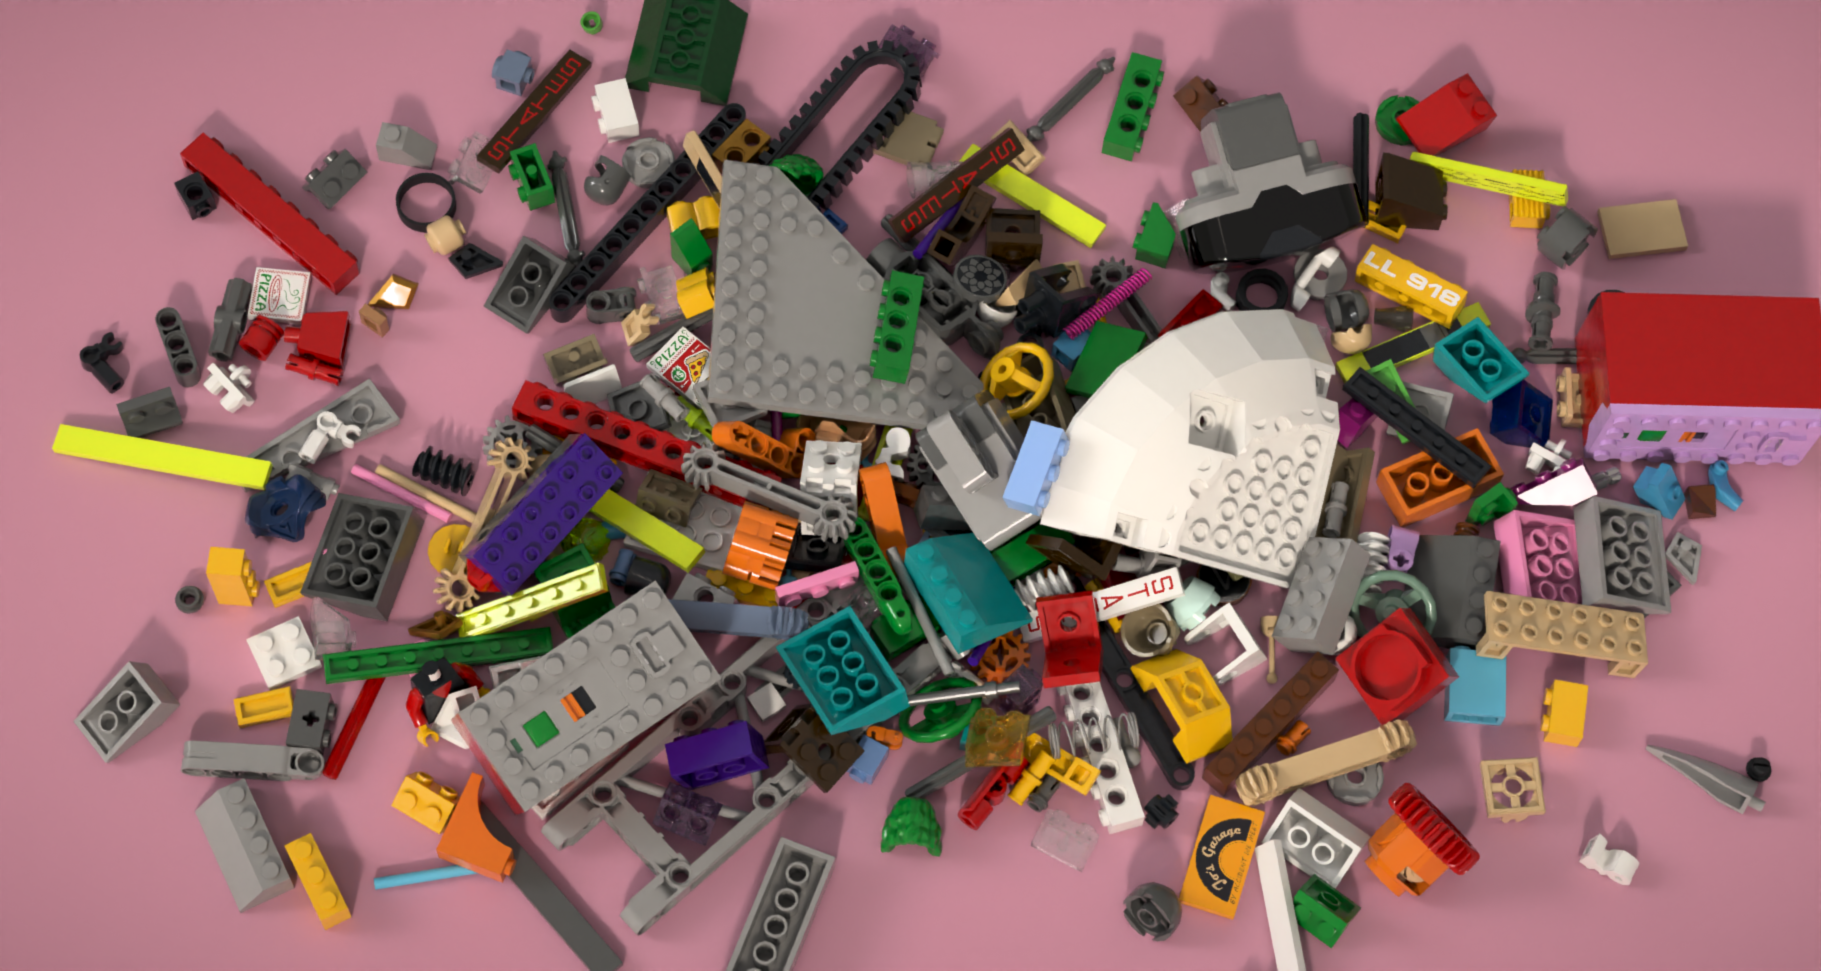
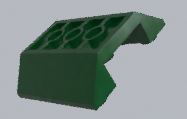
(688, 47)

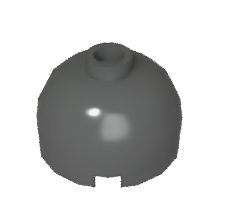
(1153, 910)

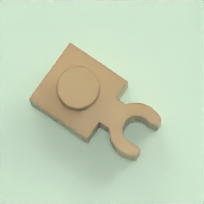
(637, 324)

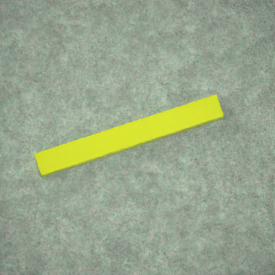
(162, 457)

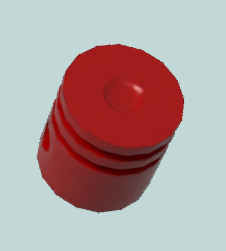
(261, 338)

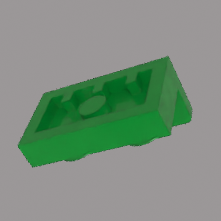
(1491, 504)

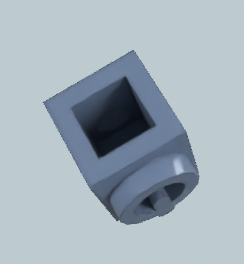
(513, 72)

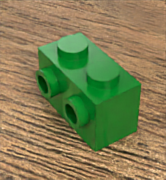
(532, 177)

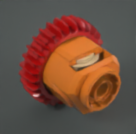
(1417, 845)

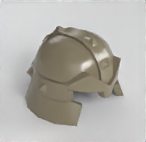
(1149, 631)

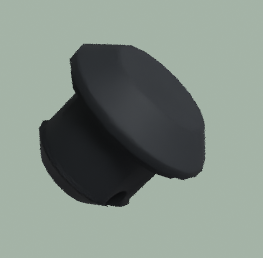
(1758, 769)

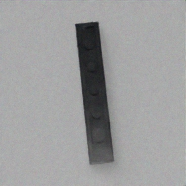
(1416, 427)

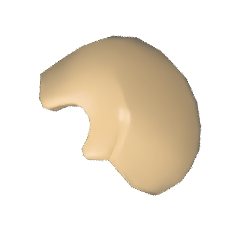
(1352, 341)

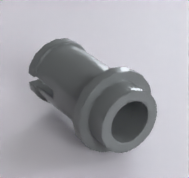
(1039, 799)

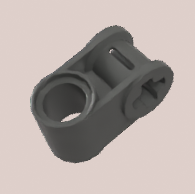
(614, 305)

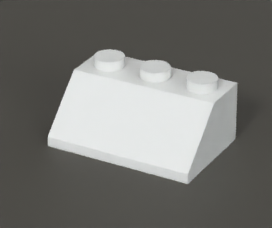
(1317, 838)

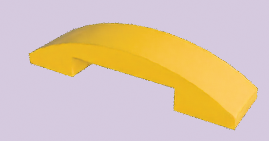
(1068, 769)

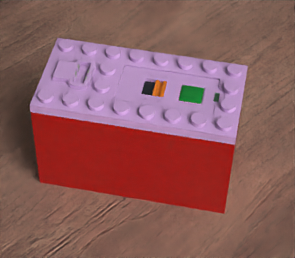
(1700, 378)

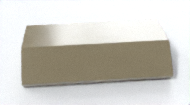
(1355, 470)

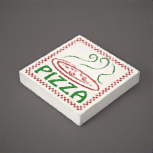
(279, 295)

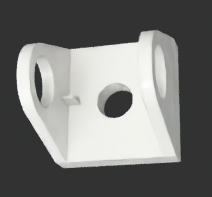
(1220, 619)

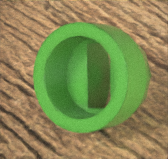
(586, 24)

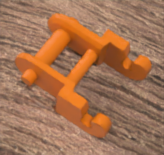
(887, 737)

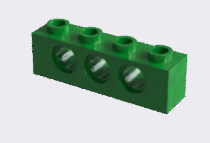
(1124, 143)
(908, 290)

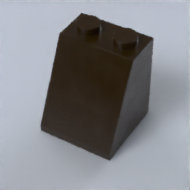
(1409, 194)

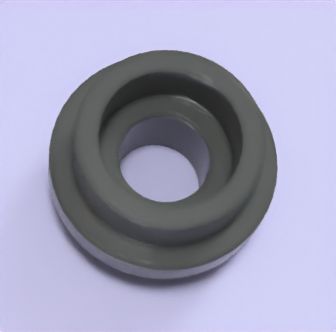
(186, 592)

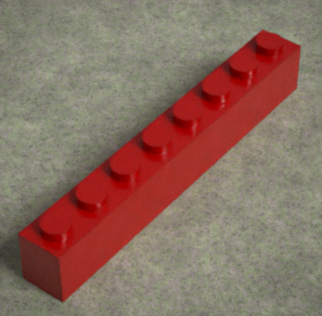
(270, 213)

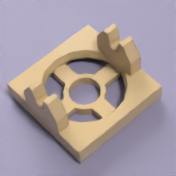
(1495, 809)

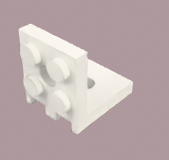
(826, 479)

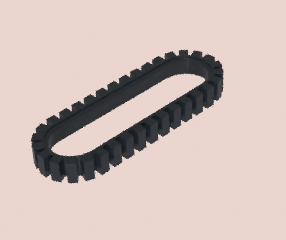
(871, 136)

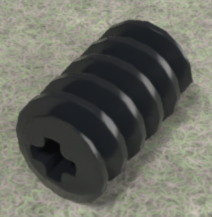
(444, 471)

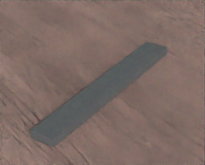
(552, 903)

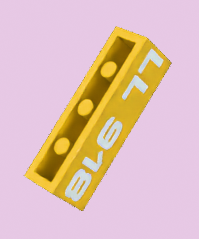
(1411, 286)

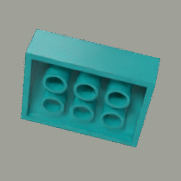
(965, 589)
(844, 673)

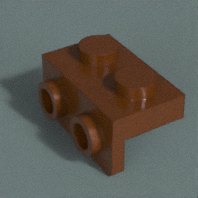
(1198, 99)

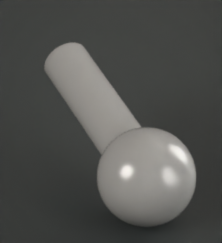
(1131, 754)

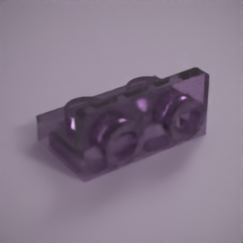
(922, 50)

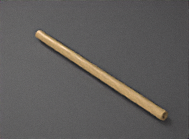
(431, 496)

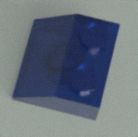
(1522, 416)

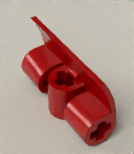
(980, 803)

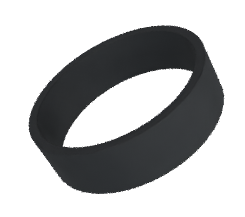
(418, 179)

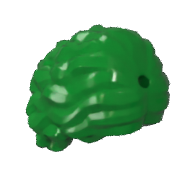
(801, 171)
(912, 823)

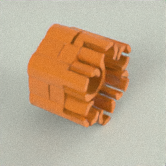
(760, 545)

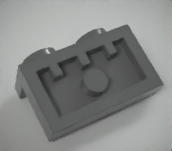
(150, 413)

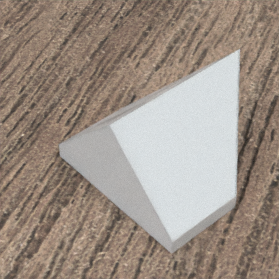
(453, 705)

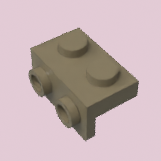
(575, 359)

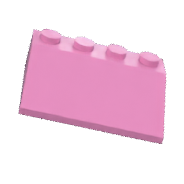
(1538, 556)

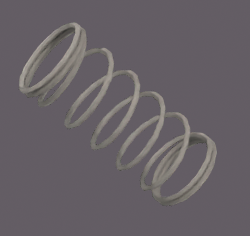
(1054, 735)

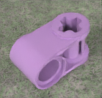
(1402, 548)

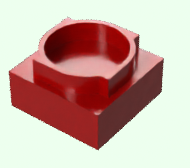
(1397, 666)

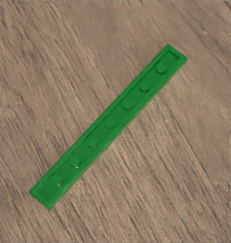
(410, 657)

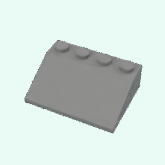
(1621, 556)

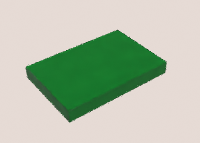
(1102, 354)

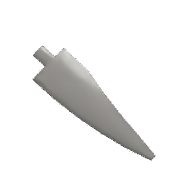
(1718, 781)

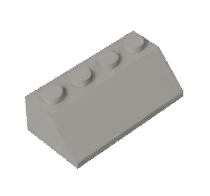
(243, 846)

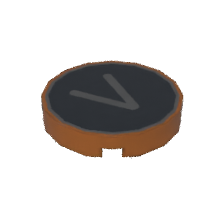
(1228, 590)

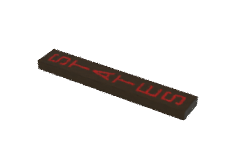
(534, 111)
(956, 185)

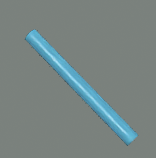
(421, 876)

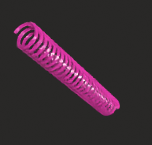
(1101, 309)

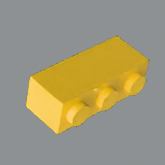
(232, 576)
(318, 881)

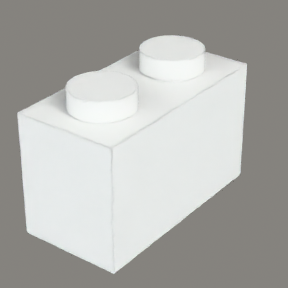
(616, 110)

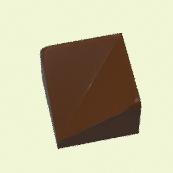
(1700, 501)

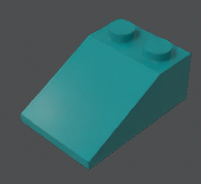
(1478, 361)

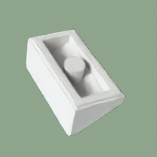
(594, 385)

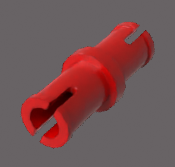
(314, 369)

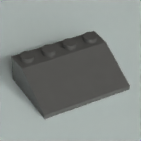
(365, 555)
(1457, 575)

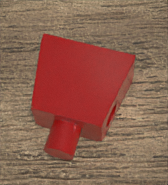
(322, 337)

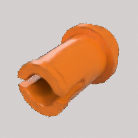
(1288, 743)

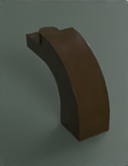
(959, 236)

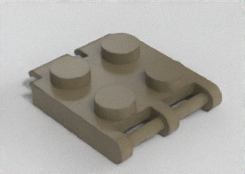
(912, 140)

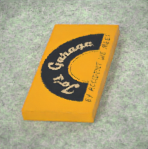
(1221, 857)

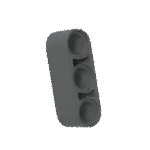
(175, 336)

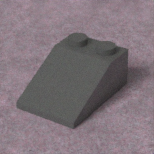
(527, 284)

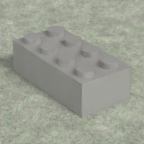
(1321, 595)

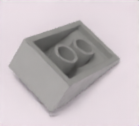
(126, 710)

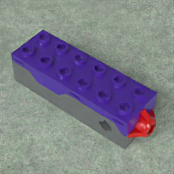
(539, 516)

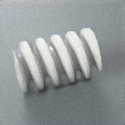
(1374, 544)
(1049, 586)

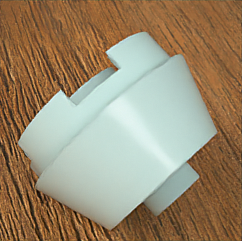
(1191, 609)

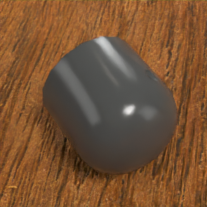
(610, 184)
(1346, 309)

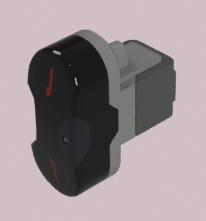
(1263, 192)

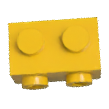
(426, 801)

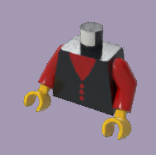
(431, 689)

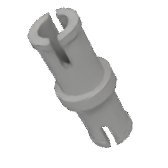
(664, 397)
(1335, 509)

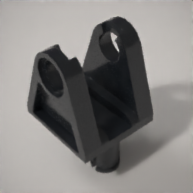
(1046, 306)

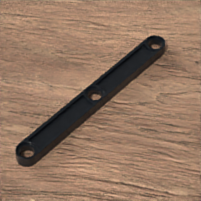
(1133, 698)

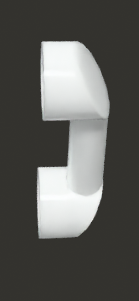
(1299, 295)

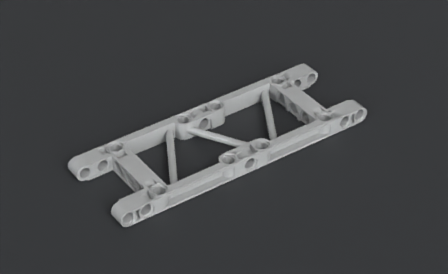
(707, 708)

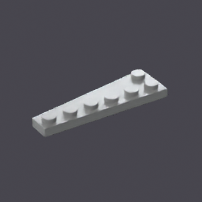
(359, 407)

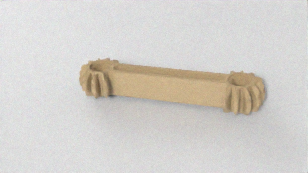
(483, 516)
(1326, 762)

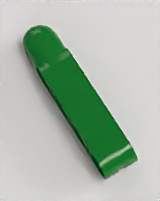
(881, 588)

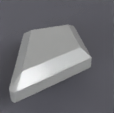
(1685, 556)

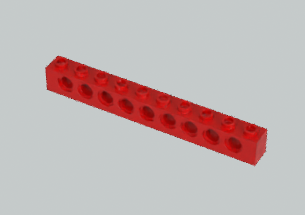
(628, 450)

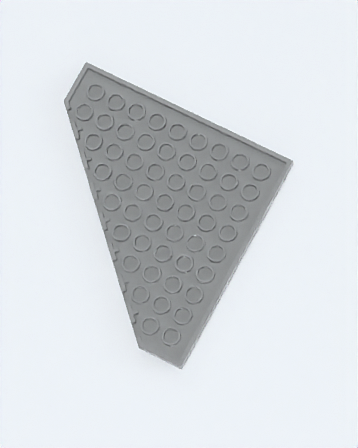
(802, 316)

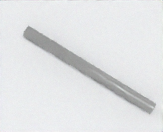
(920, 611)

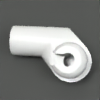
(1219, 291)

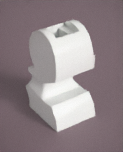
(897, 448)
(1615, 863)

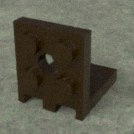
(1013, 248)
(1088, 558)
(800, 738)

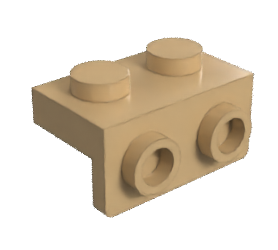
(1570, 399)

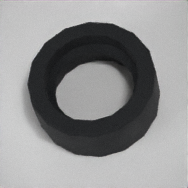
(1266, 277)

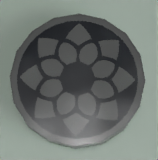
(979, 278)

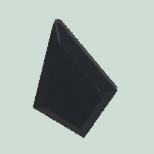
(474, 261)

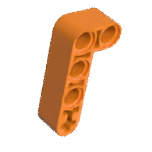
(763, 451)
(883, 509)

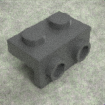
(334, 178)

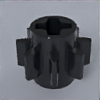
(1161, 811)

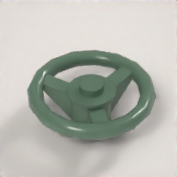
(1392, 600)

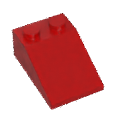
(1447, 117)

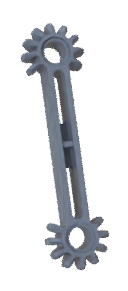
(741, 620)

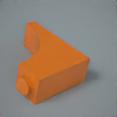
(469, 841)

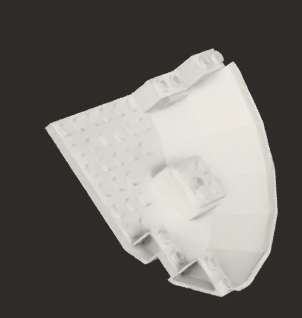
(1218, 493)

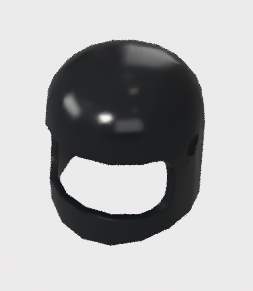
(644, 572)

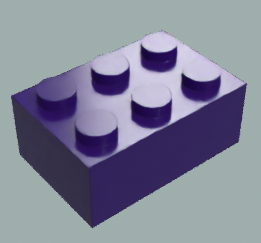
(716, 755)

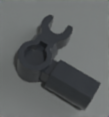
(94, 360)

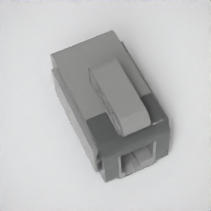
(973, 459)

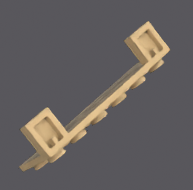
(1564, 630)

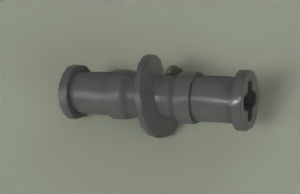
(1542, 311)

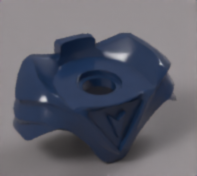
(283, 508)

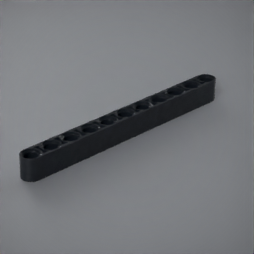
(636, 219)

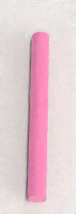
(401, 493)

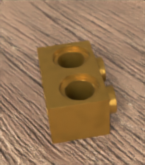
(736, 146)

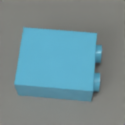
(1479, 691)

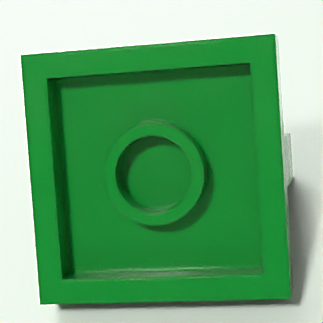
(1323, 910)

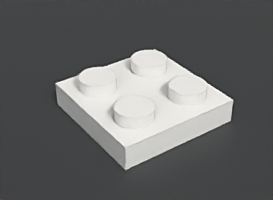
(284, 653)

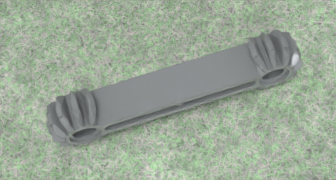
(769, 492)

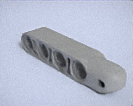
(251, 761)

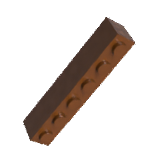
(1270, 723)

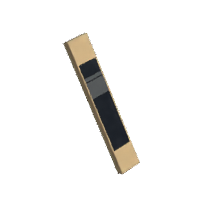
(704, 164)

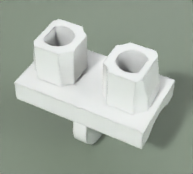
(232, 382)
(1541, 456)

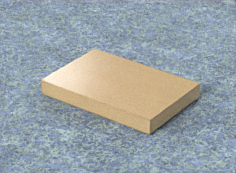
(1642, 229)

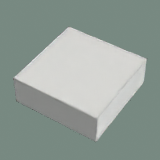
(766, 702)

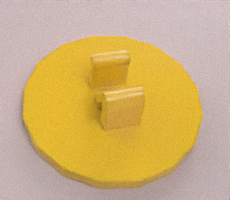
(446, 546)

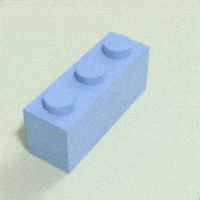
(1036, 468)

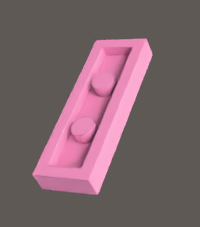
(817, 585)

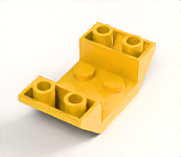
(1191, 699)

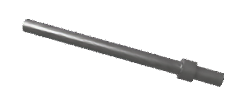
(989, 690)

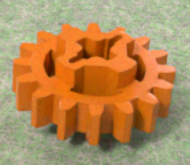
(1010, 657)

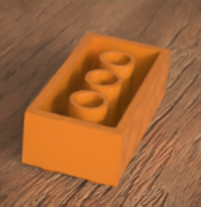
(1424, 487)

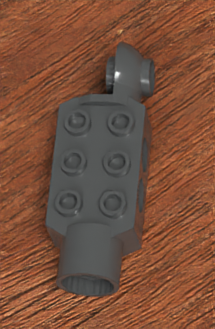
(940, 303)

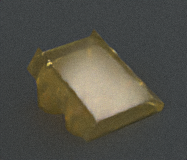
(996, 738)

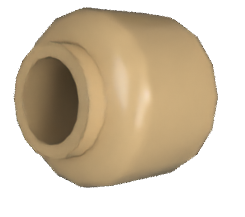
(445, 235)

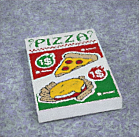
(682, 364)

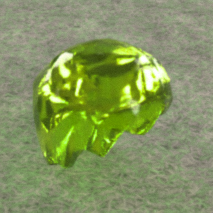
(592, 535)

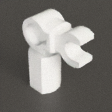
(327, 426)

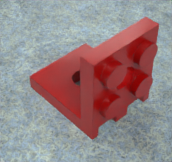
(1073, 652)

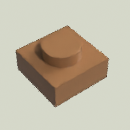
(374, 319)

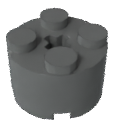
(1566, 237)

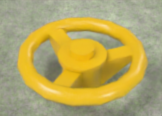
(1009, 379)

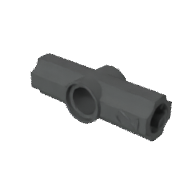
(230, 319)

